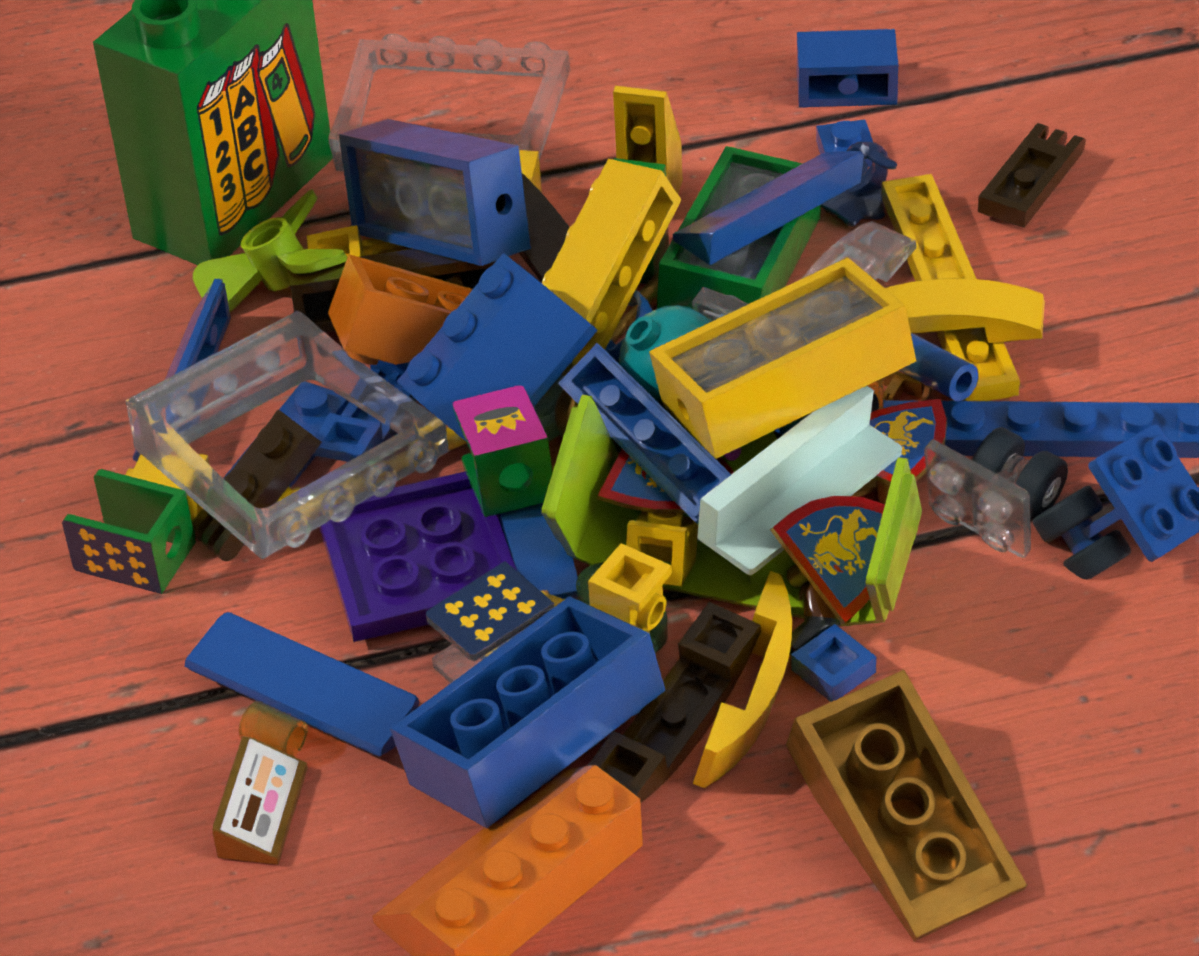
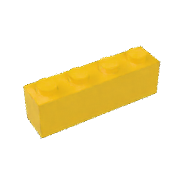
(611, 246)

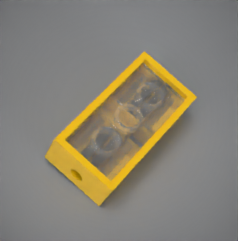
(783, 357)

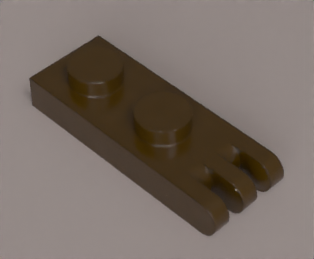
(1030, 175)
(260, 477)

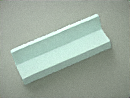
(818, 458)

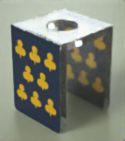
(484, 618)

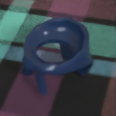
(863, 199)

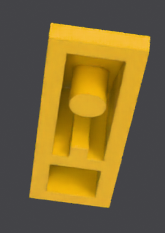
(647, 130)

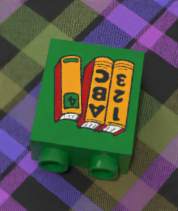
(212, 117)

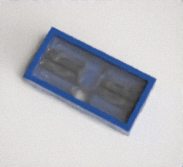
(435, 190)

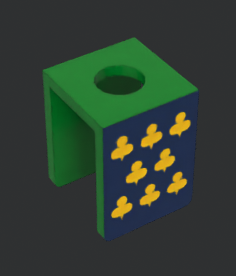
(134, 534)

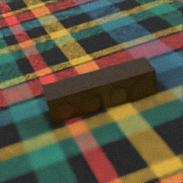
(314, 291)

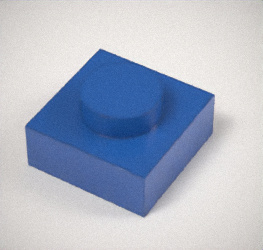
(842, 135)
(833, 663)

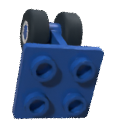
(1149, 495)

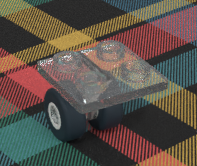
(994, 490)

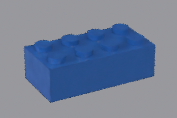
(528, 710)

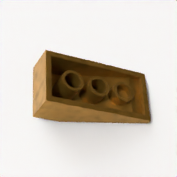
(903, 805)

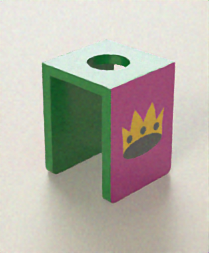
(507, 448)

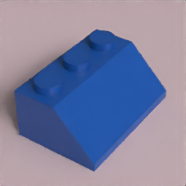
(497, 339)

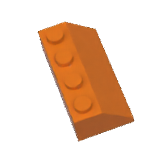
(519, 869)

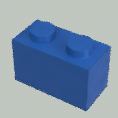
(847, 68)

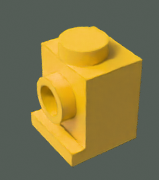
(668, 539)
(630, 587)

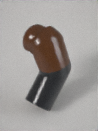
(817, 617)

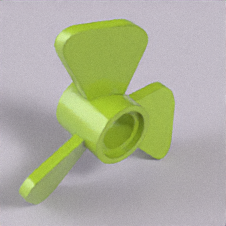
(268, 255)

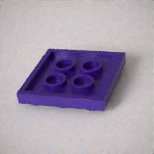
(410, 553)

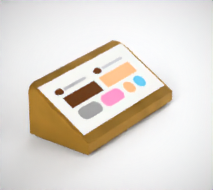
(258, 803)

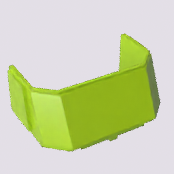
(595, 528)

